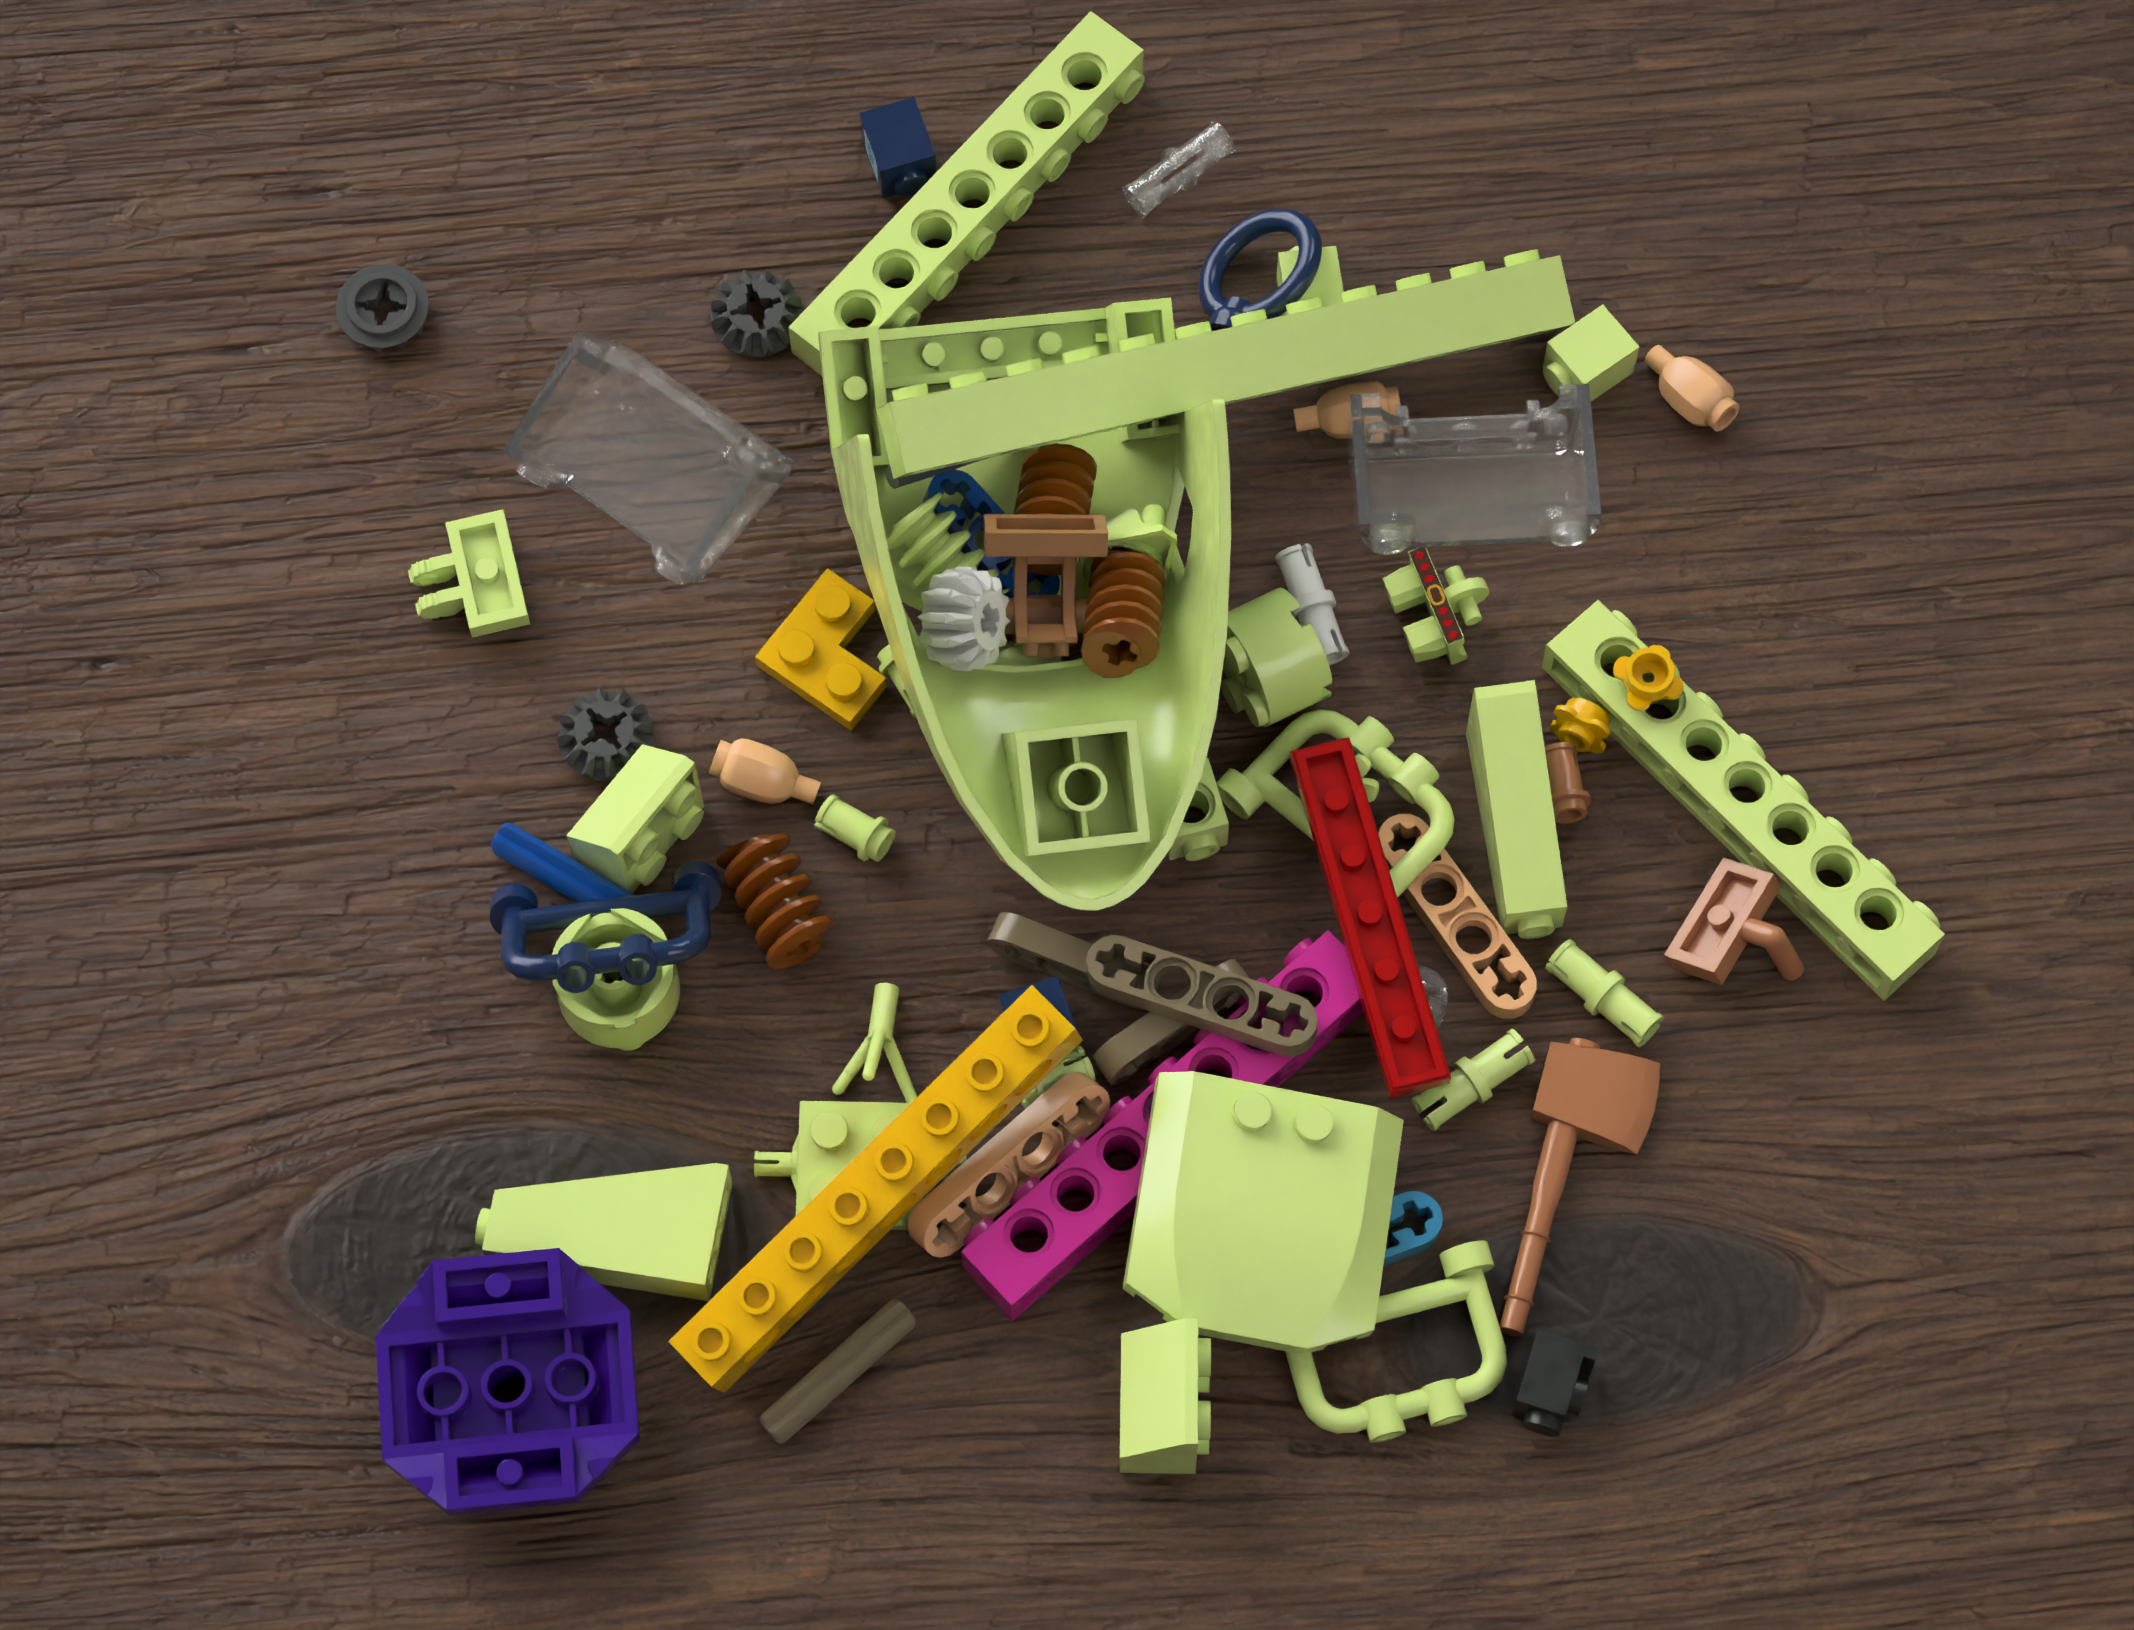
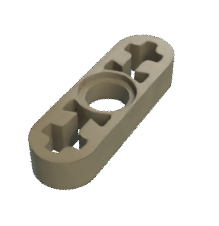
(1052, 952)
(1154, 1036)

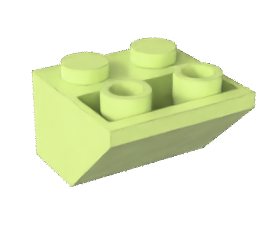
(639, 818)
(1159, 1403)

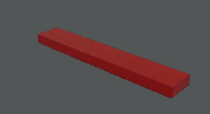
(1370, 918)

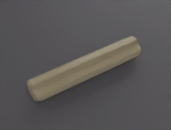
(837, 1371)

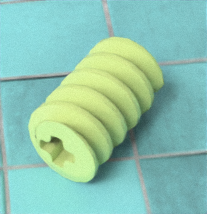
(931, 543)

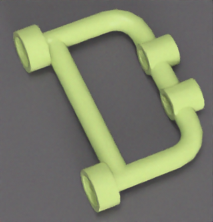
(1410, 780)
(1442, 1399)

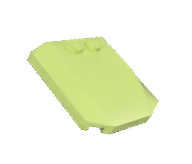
(1263, 1211)

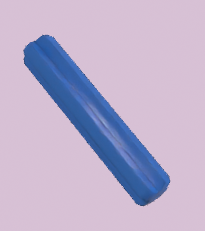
(552, 866)

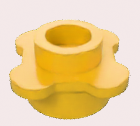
(1651, 661)
(1582, 724)

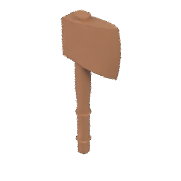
(1587, 1096)

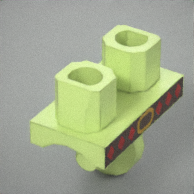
(1440, 631)

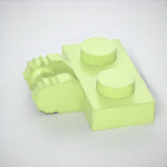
(486, 576)

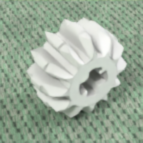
(963, 618)

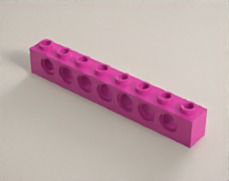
(1020, 1278)

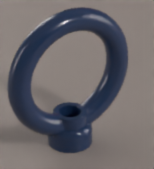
(1234, 241)

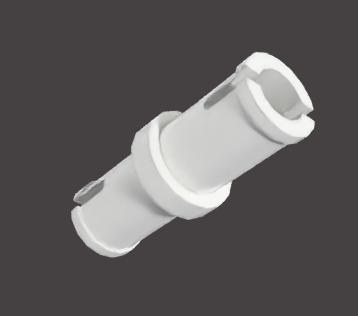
(1316, 603)

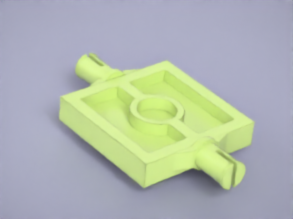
(827, 1142)

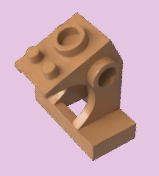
(1045, 622)

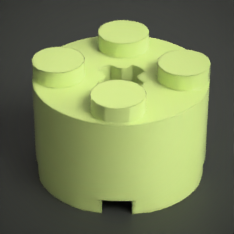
(1272, 660)
(618, 1012)

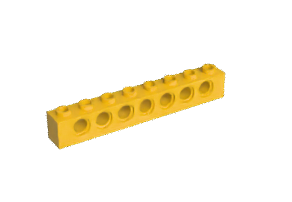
(876, 1190)

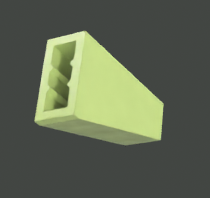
(1516, 808)
(623, 1230)

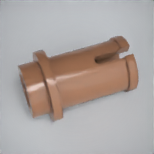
(1565, 780)

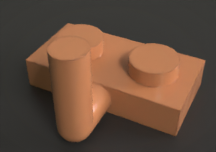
(1728, 919)

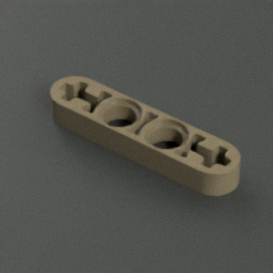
(1205, 986)

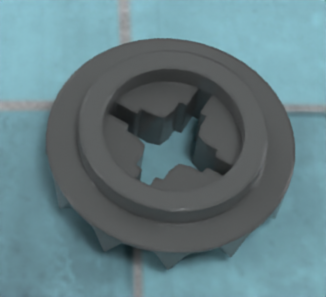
(366, 290)
(740, 332)
(600, 759)

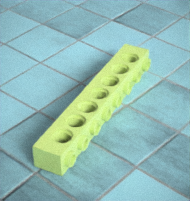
(1088, 54)
(1746, 829)

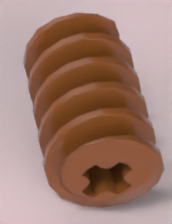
(1055, 482)
(1123, 613)
(774, 899)

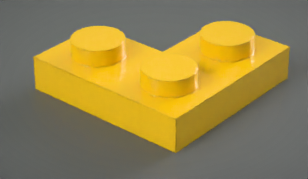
(811, 655)

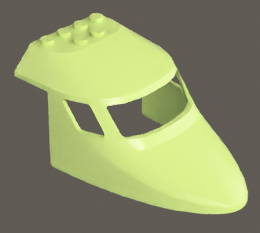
(1052, 763)

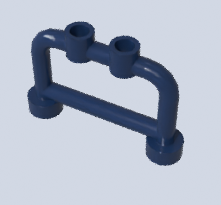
(517, 913)

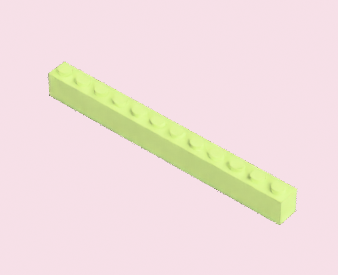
(1233, 363)

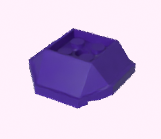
(496, 1321)

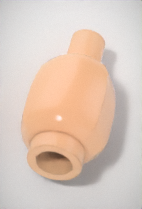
(1694, 389)
(1332, 408)
(760, 773)

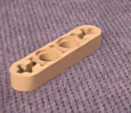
(1463, 911)
(1004, 1156)

